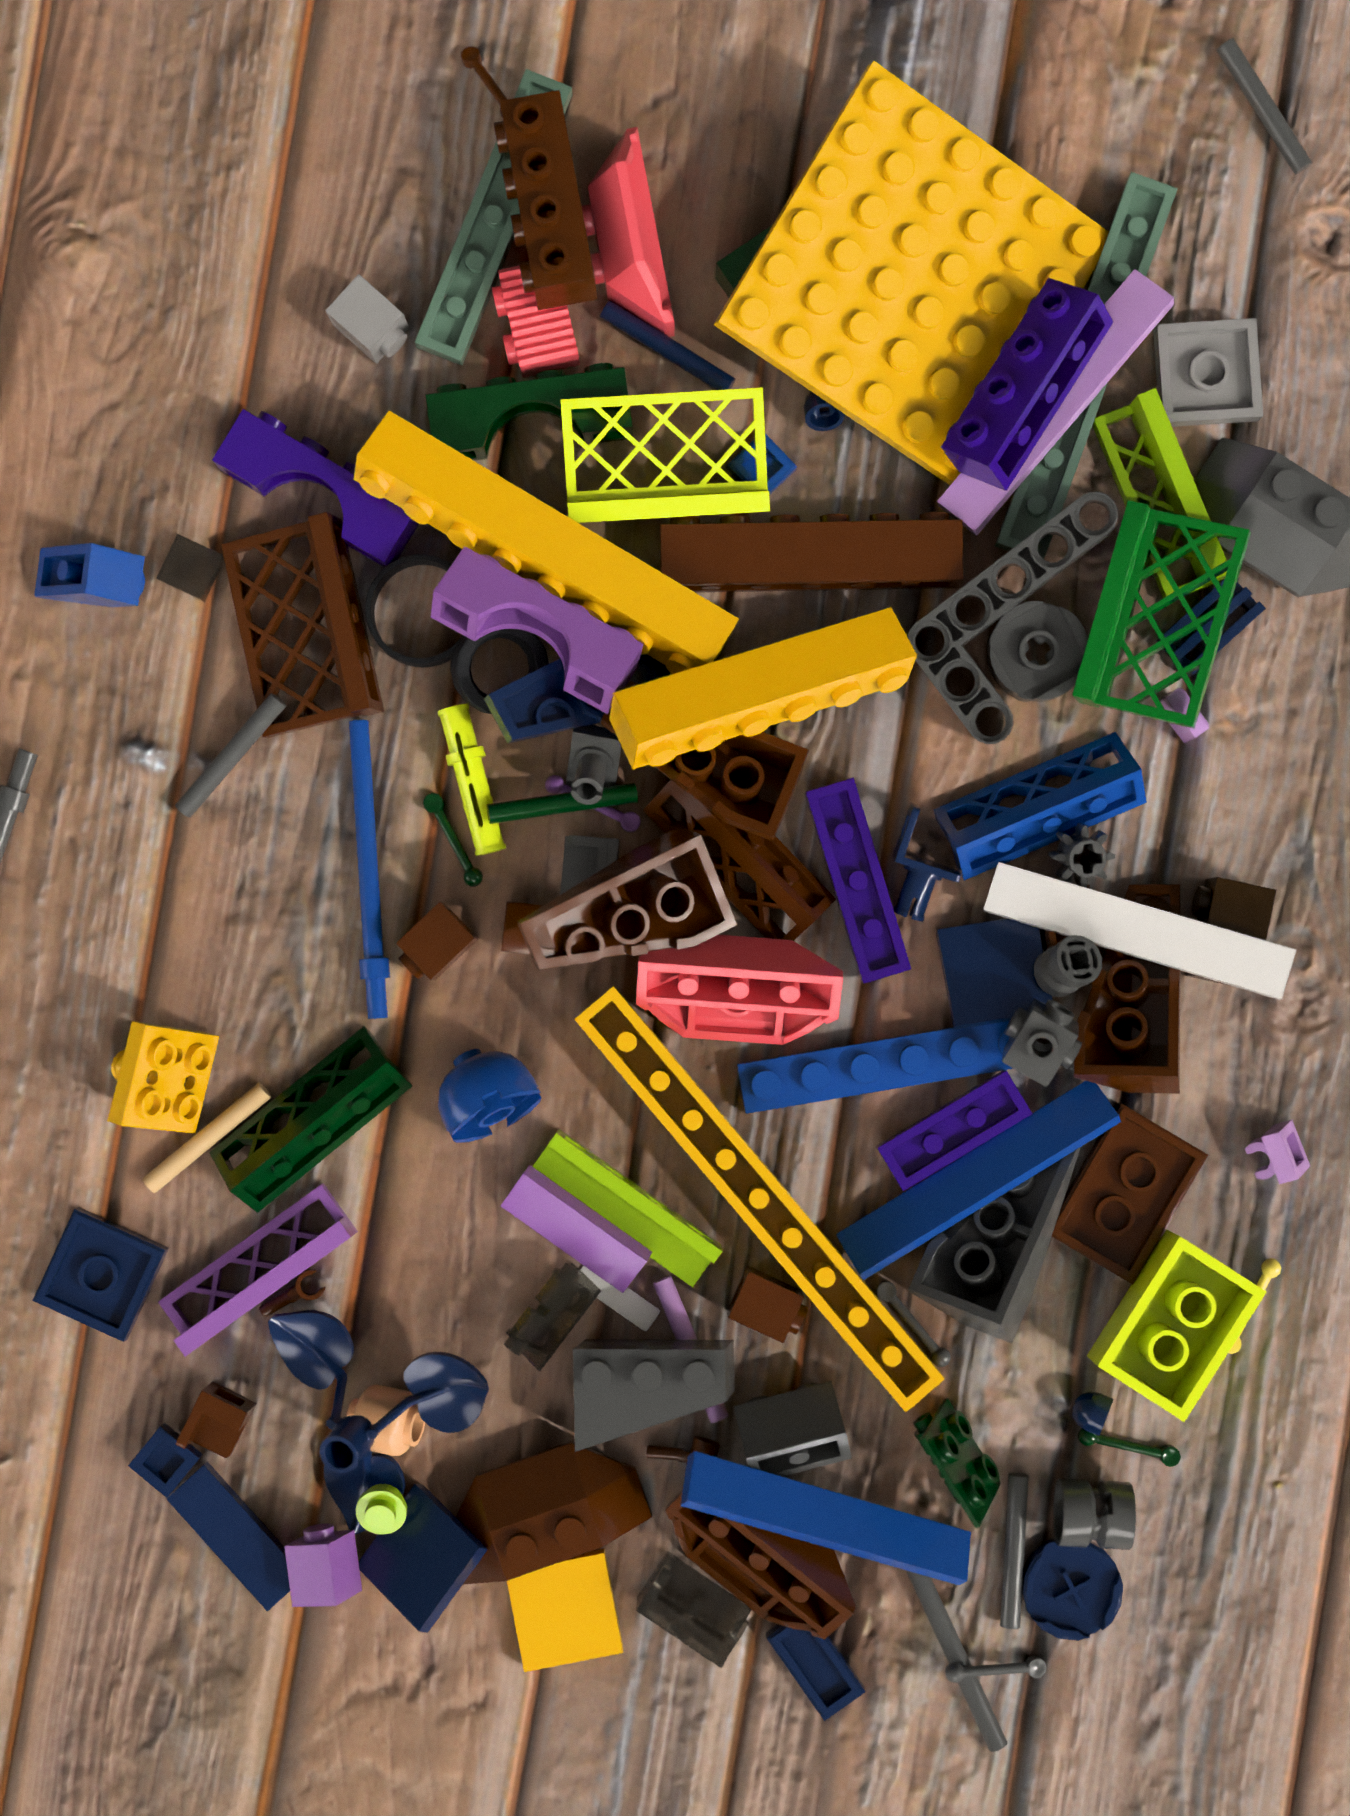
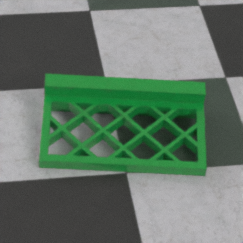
(1118, 602)

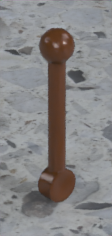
(472, 59)

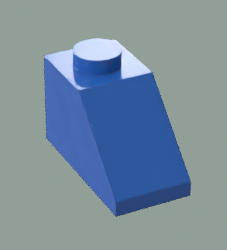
(90, 575)

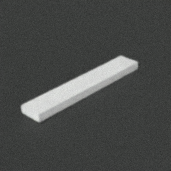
(1140, 930)

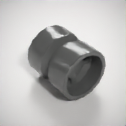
(1076, 1511)

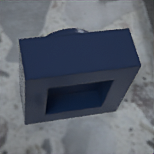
(164, 1462)

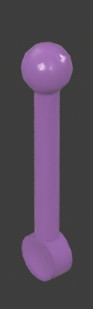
(629, 822)

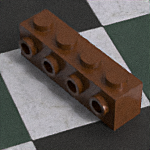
(548, 200)

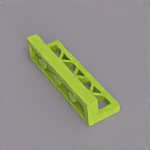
(1171, 474)
(669, 1236)

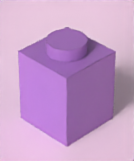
(323, 1567)

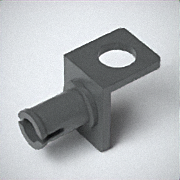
(592, 763)

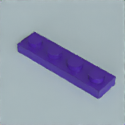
(857, 880)

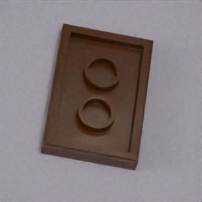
(1127, 1193)

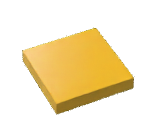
(566, 1612)

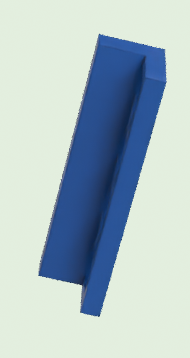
(1016, 831)

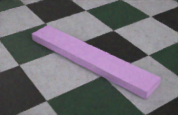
(1135, 312)

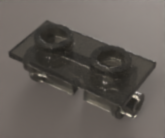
(562, 1305)

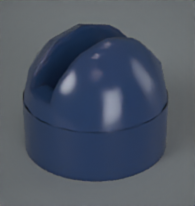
(819, 420)
(1091, 1411)

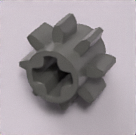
(1089, 865)

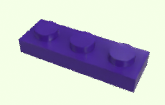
(953, 1130)

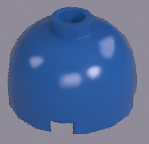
(484, 1092)

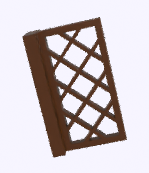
(342, 613)

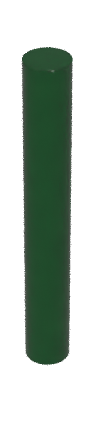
(558, 804)

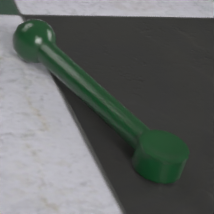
(434, 804)
(1167, 1454)

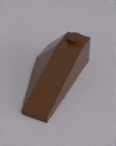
(741, 779)
(638, 904)
(1133, 1015)

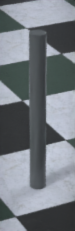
(955, 1652)

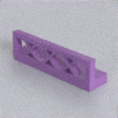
(261, 1288)

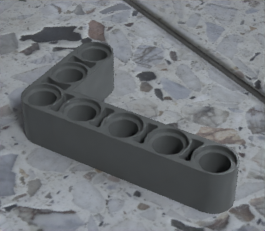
(998, 604)

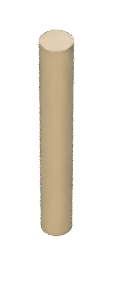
(206, 1137)

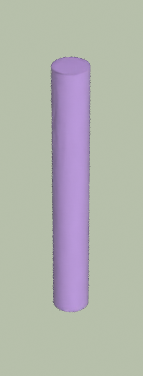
(682, 1329)

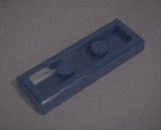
(234, 1534)

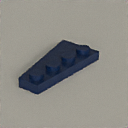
(541, 707)

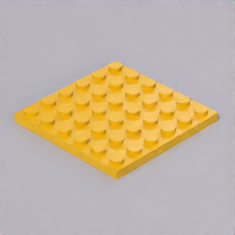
(904, 267)

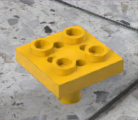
(153, 1077)

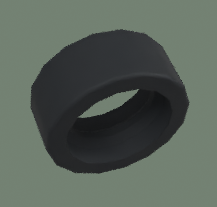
(465, 650)

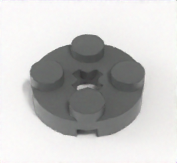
(1027, 678)

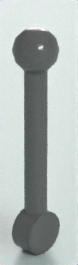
(887, 1292)
(1033, 1666)

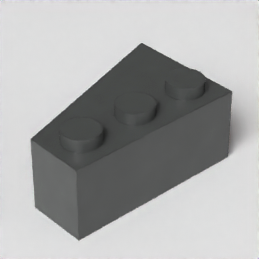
(644, 1383)

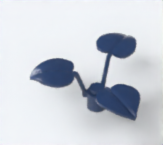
(442, 1385)

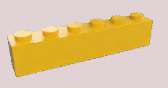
(761, 688)

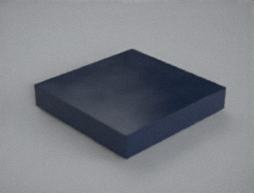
(989, 970)
(100, 1274)
(423, 1560)

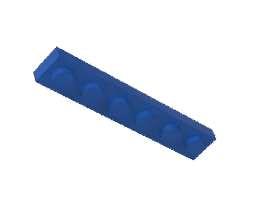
(872, 1066)

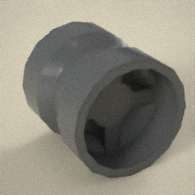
(1067, 966)

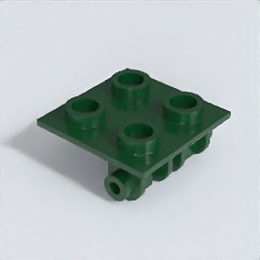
(966, 1470)

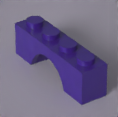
(266, 458)

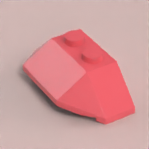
(627, 236)
(740, 989)

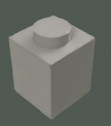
(368, 320)

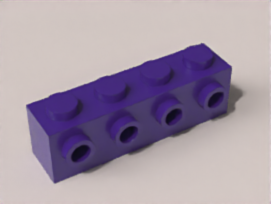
(1027, 383)

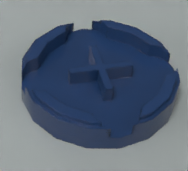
(1071, 1589)

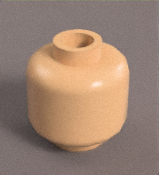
(399, 1434)

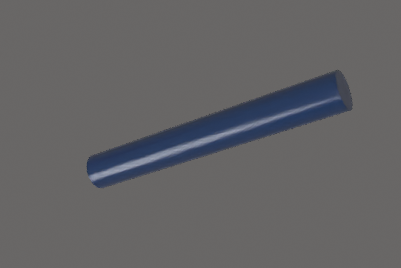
(666, 347)

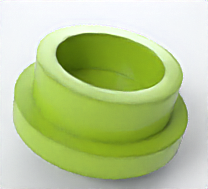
(381, 1509)

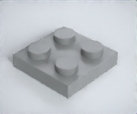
(1209, 371)

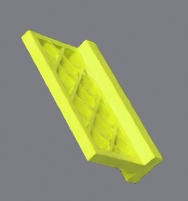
(669, 500)

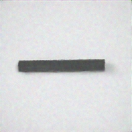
(1264, 106)
(230, 755)
(1014, 1550)

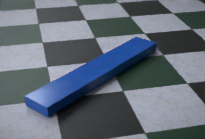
(978, 1178)
(825, 1518)

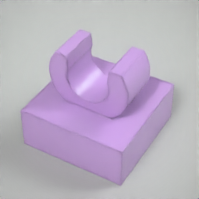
(1285, 1153)

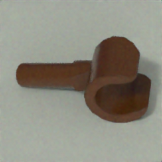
(290, 1296)
(699, 1444)

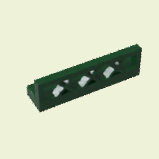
(312, 1127)

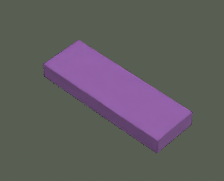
(576, 1229)

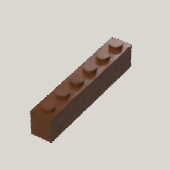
(813, 554)

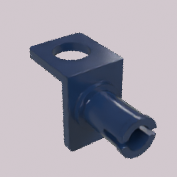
(921, 872)

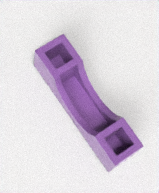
(485, 597)

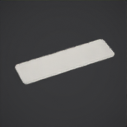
(627, 1304)

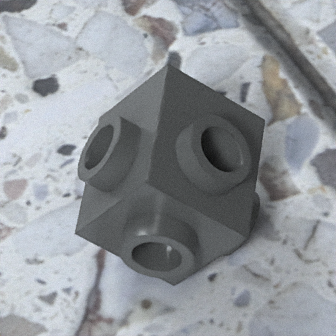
(1041, 1040)

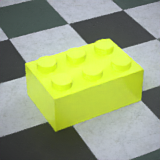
(1175, 1325)

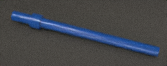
(374, 966)

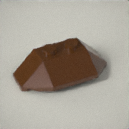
(550, 1510)
(768, 1572)

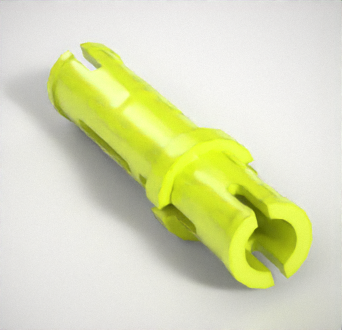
(471, 777)

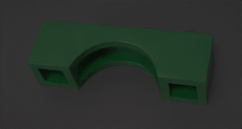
(474, 416)

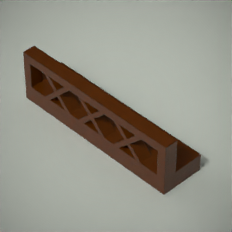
(778, 874)

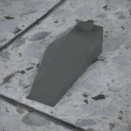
(992, 1259)

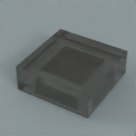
(191, 568)

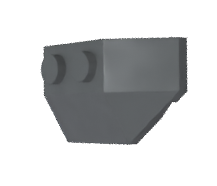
(1292, 515)

